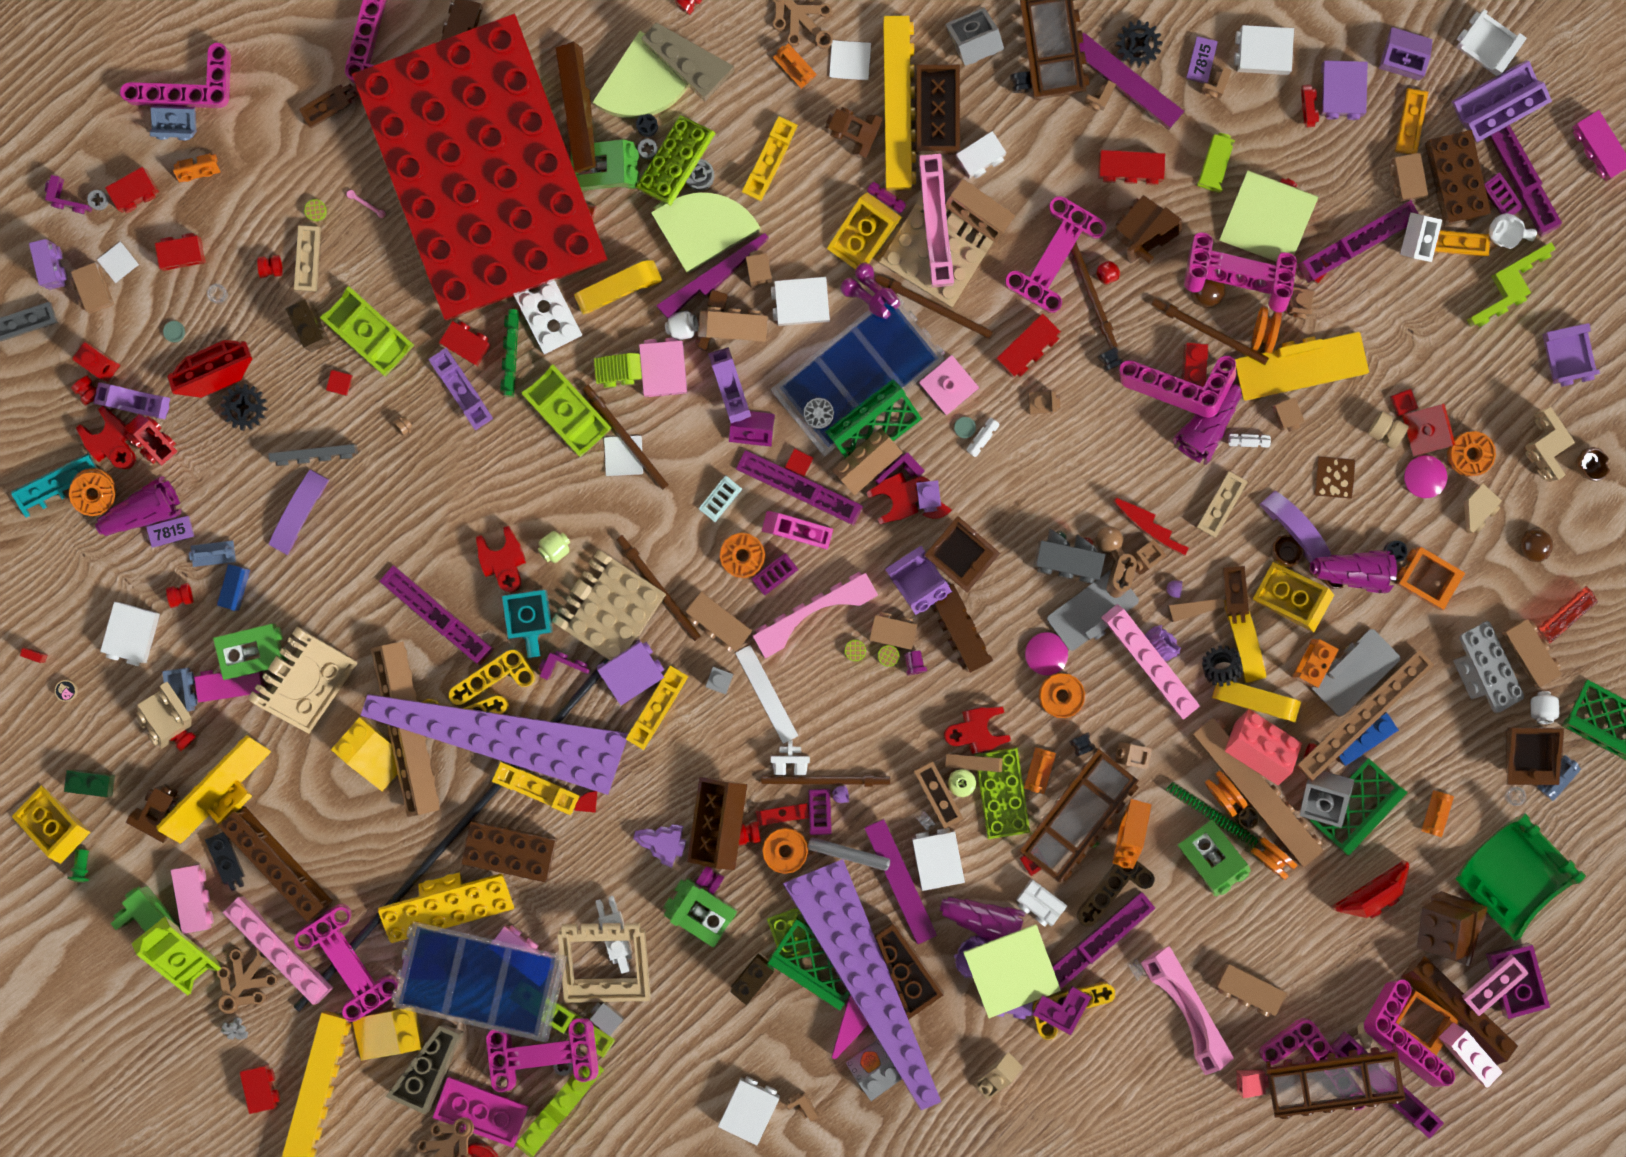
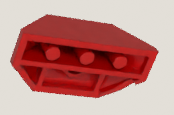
(210, 369)
(1376, 893)

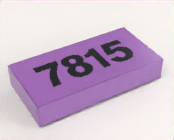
(1201, 60)
(170, 531)

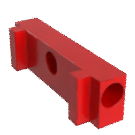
(772, 816)

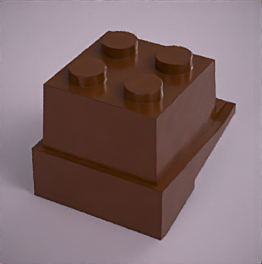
(1146, 228)
(962, 554)
(1533, 755)
(1451, 927)

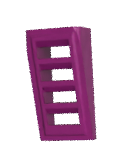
(1498, 178)
(789, 563)
(819, 830)

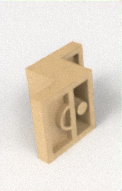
(1549, 445)
(163, 716)

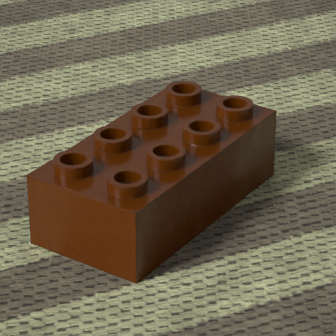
(937, 109)
(1457, 177)
(717, 823)
(509, 851)

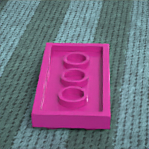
(491, 1113)

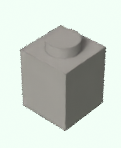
(719, 680)
(606, 1017)

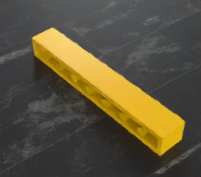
(898, 103)
(317, 1085)

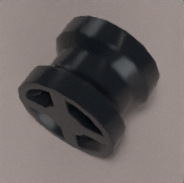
(1021, 82)
(646, 121)
(1110, 359)
(1399, 552)
(1082, 744)

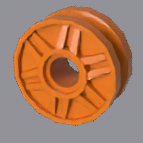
(1266, 330)
(1484, 456)
(89, 504)
(739, 542)
(1073, 702)
(1226, 793)
(1273, 858)
(776, 860)

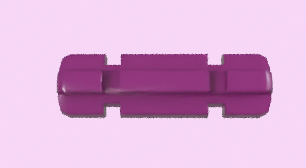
(886, 197)

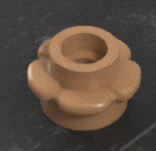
(402, 425)

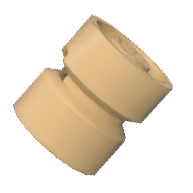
(1388, 430)

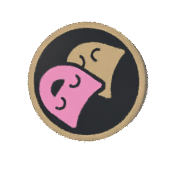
(66, 690)

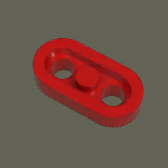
(1310, 114)

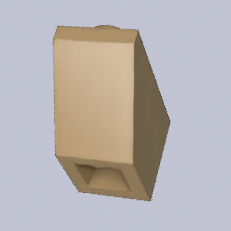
(1478, 507)
(998, 1076)

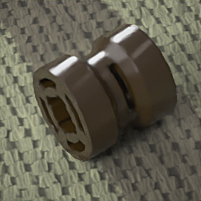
(1251, 817)

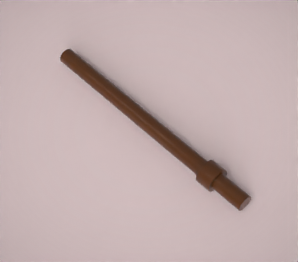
(897, 288)
(1173, 312)
(1105, 327)
(599, 404)
(633, 554)
(867, 780)

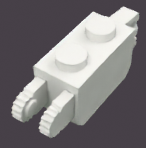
(618, 951)

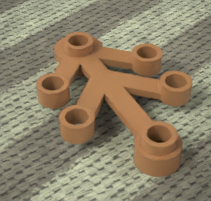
(799, 12)
(243, 981)
(446, 1147)

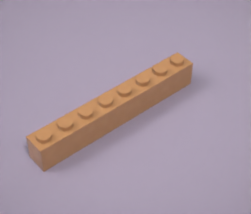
(408, 747)
(1259, 794)

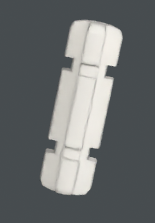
(982, 437)
(1249, 440)

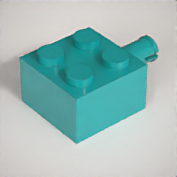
(528, 617)

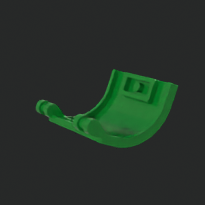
(1517, 874)

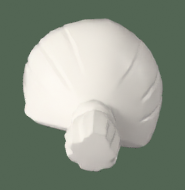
(1509, 230)

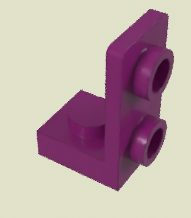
(911, 467)

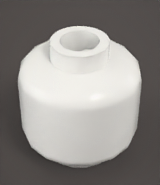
(682, 325)
(1544, 708)

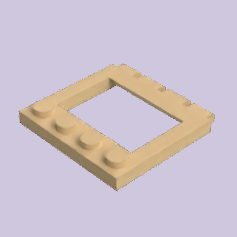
(605, 989)

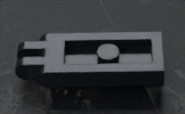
(226, 860)

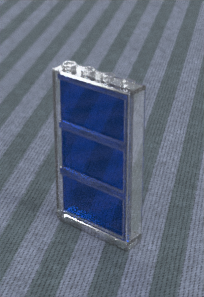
(858, 366)
(479, 981)

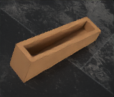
(1186, 610)
(974, 762)

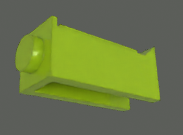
(1216, 162)

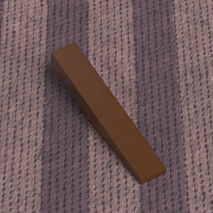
(577, 105)

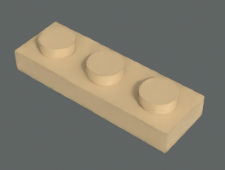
(307, 258)
(1221, 504)

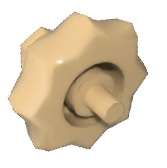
(1365, 1039)

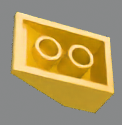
(864, 231)
(1294, 596)
(368, 753)
(50, 825)
(388, 1033)

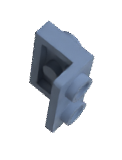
(173, 122)
(181, 683)

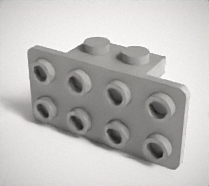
(1081, 616)
(1487, 669)
(1356, 672)

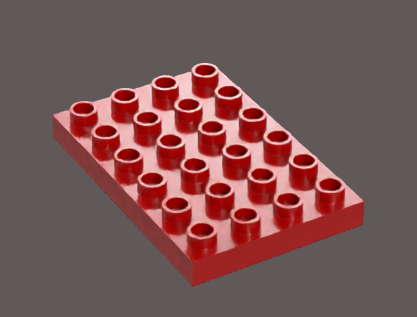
(479, 167)

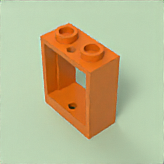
(1447, 590)
(1310, 666)
(1131, 834)
(1435, 1043)

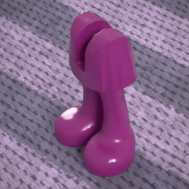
(865, 275)

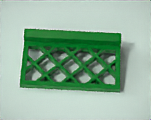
(867, 413)
(1591, 731)
(1375, 815)
(802, 975)

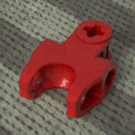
(109, 442)
(902, 495)
(502, 562)
(975, 730)

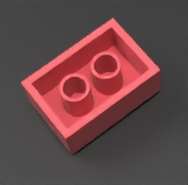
(1263, 747)

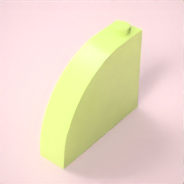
(639, 84)
(703, 226)

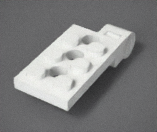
(538, 320)

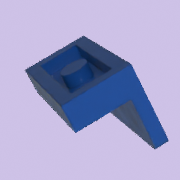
(233, 587)

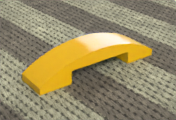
(770, 158)
(1248, 647)
(657, 708)
(535, 787)

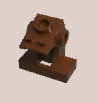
(838, 125)
(161, 799)

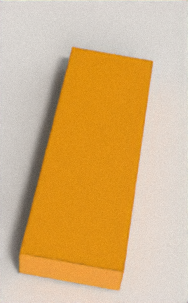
(1411, 121)
(1463, 243)

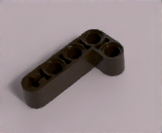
(1111, 893)

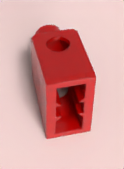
(95, 361)

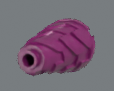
(1202, 434)
(146, 506)
(1360, 570)
(984, 919)

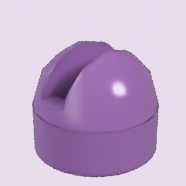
(1174, 588)
(841, 794)

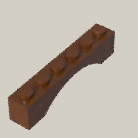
(1431, 982)

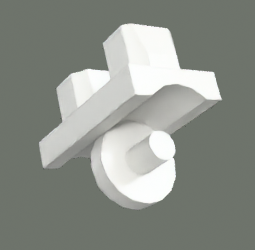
(779, 762)

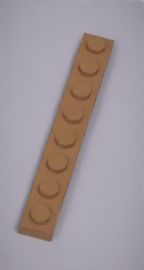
(1365, 715)

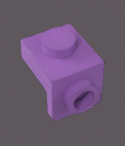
(928, 495)

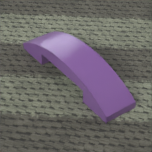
(461, 388)
(297, 511)
(1297, 525)

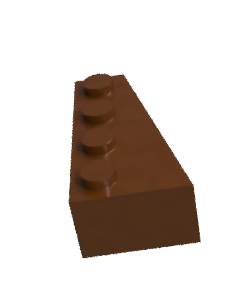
(463, 17)
(962, 631)
(910, 975)

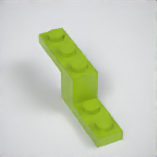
(1511, 285)
(564, 1016)
(554, 1113)

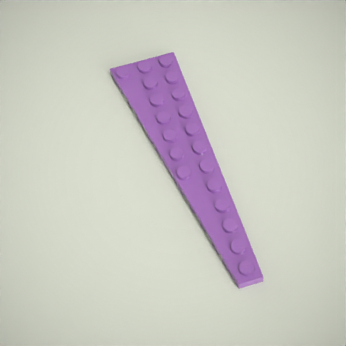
(550, 748)
(843, 931)

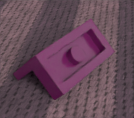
(753, 430)

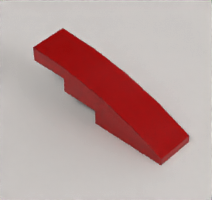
(1144, 521)

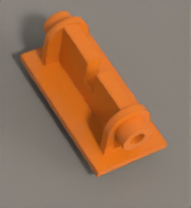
(794, 65)
(187, 171)
(1039, 770)
(1437, 813)

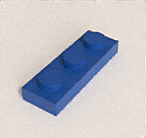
(1375, 734)

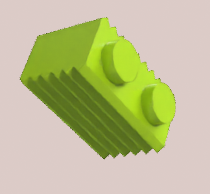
(617, 368)

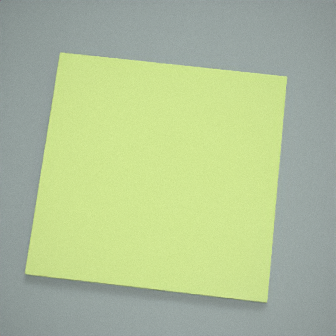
(1268, 217)
(1012, 971)

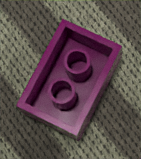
(1529, 993)

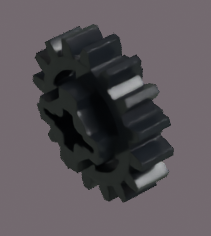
(1133, 37)
(244, 398)

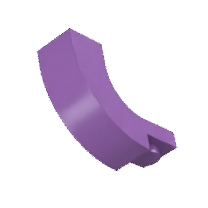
(729, 385)
(132, 401)

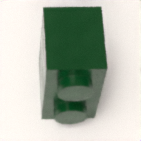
(89, 783)

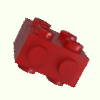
(154, 445)

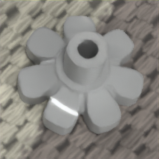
(235, 1029)

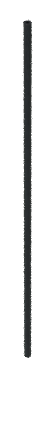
(451, 836)

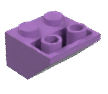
(1406, 54)

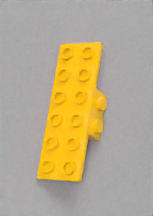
(1302, 365)
(217, 793)
(447, 904)

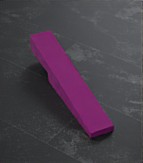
(1130, 83)
(1525, 181)
(1357, 242)
(711, 279)
(799, 487)
(436, 615)
(901, 882)
(1102, 939)

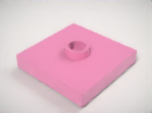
(949, 385)

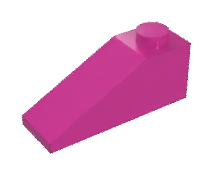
(797, 530)
(851, 1026)

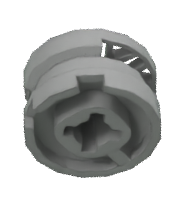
(701, 176)
(818, 413)

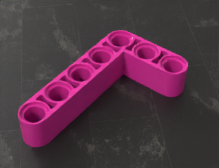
(359, 40)
(186, 90)
(1180, 387)
(1298, 1040)
(1404, 1041)

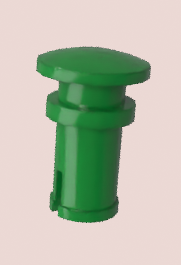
(80, 865)

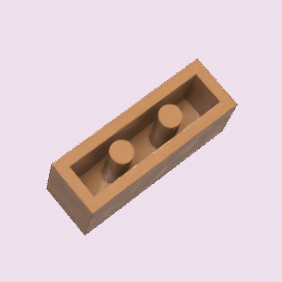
(979, 210)
(733, 324)
(867, 461)
(718, 622)
(1532, 652)
(938, 794)
(1250, 990)

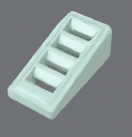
(726, 480)

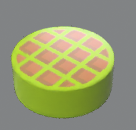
(315, 210)
(855, 650)
(888, 655)

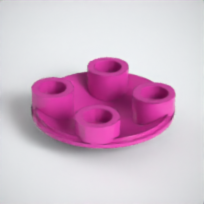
(1425, 476)
(1046, 653)

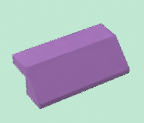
(1501, 101)

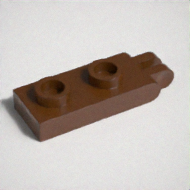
(327, 105)
(1236, 592)

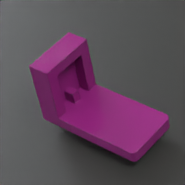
(54, 188)
(547, 666)

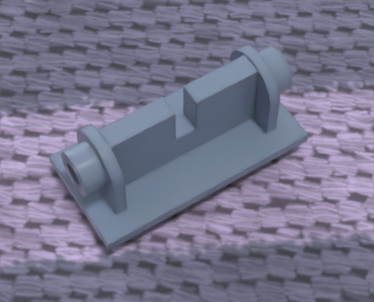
(212, 553)
(1568, 771)

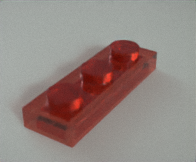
(1568, 614)

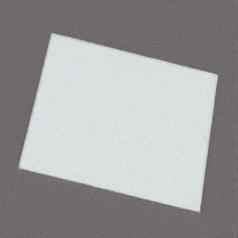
(117, 262)

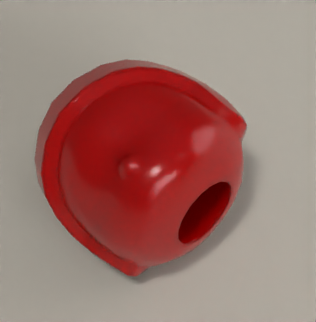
(1108, 272)

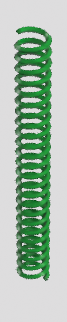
(1213, 812)

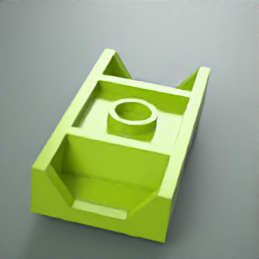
(367, 331)
(566, 411)
(174, 954)

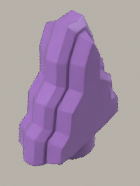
(664, 842)

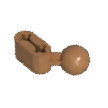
(1110, 541)

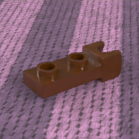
(718, 300)

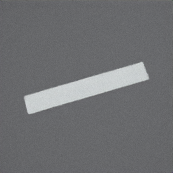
(766, 694)

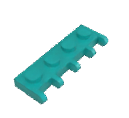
(50, 484)

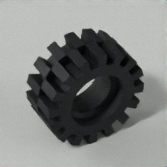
(1222, 675)

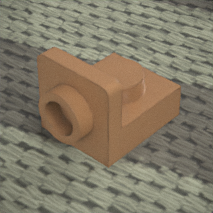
(1220, 81)
(1104, 93)
(1301, 303)
(1043, 402)
(1148, 556)
(1133, 755)
(806, 1107)

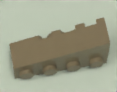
(691, 63)
(424, 1076)

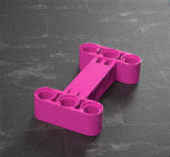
(1055, 254)
(1241, 272)
(346, 962)
(542, 1055)

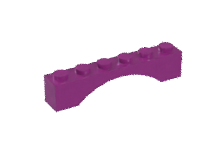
(1411, 1107)

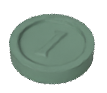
(174, 331)
(965, 427)

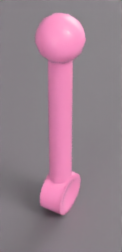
(352, 195)

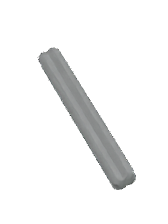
(849, 854)

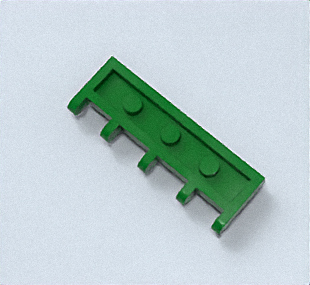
(510, 343)

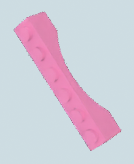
(935, 220)
(775, 637)
(1150, 661)
(294, 968)
(1208, 1044)

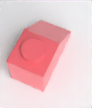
(1251, 1083)

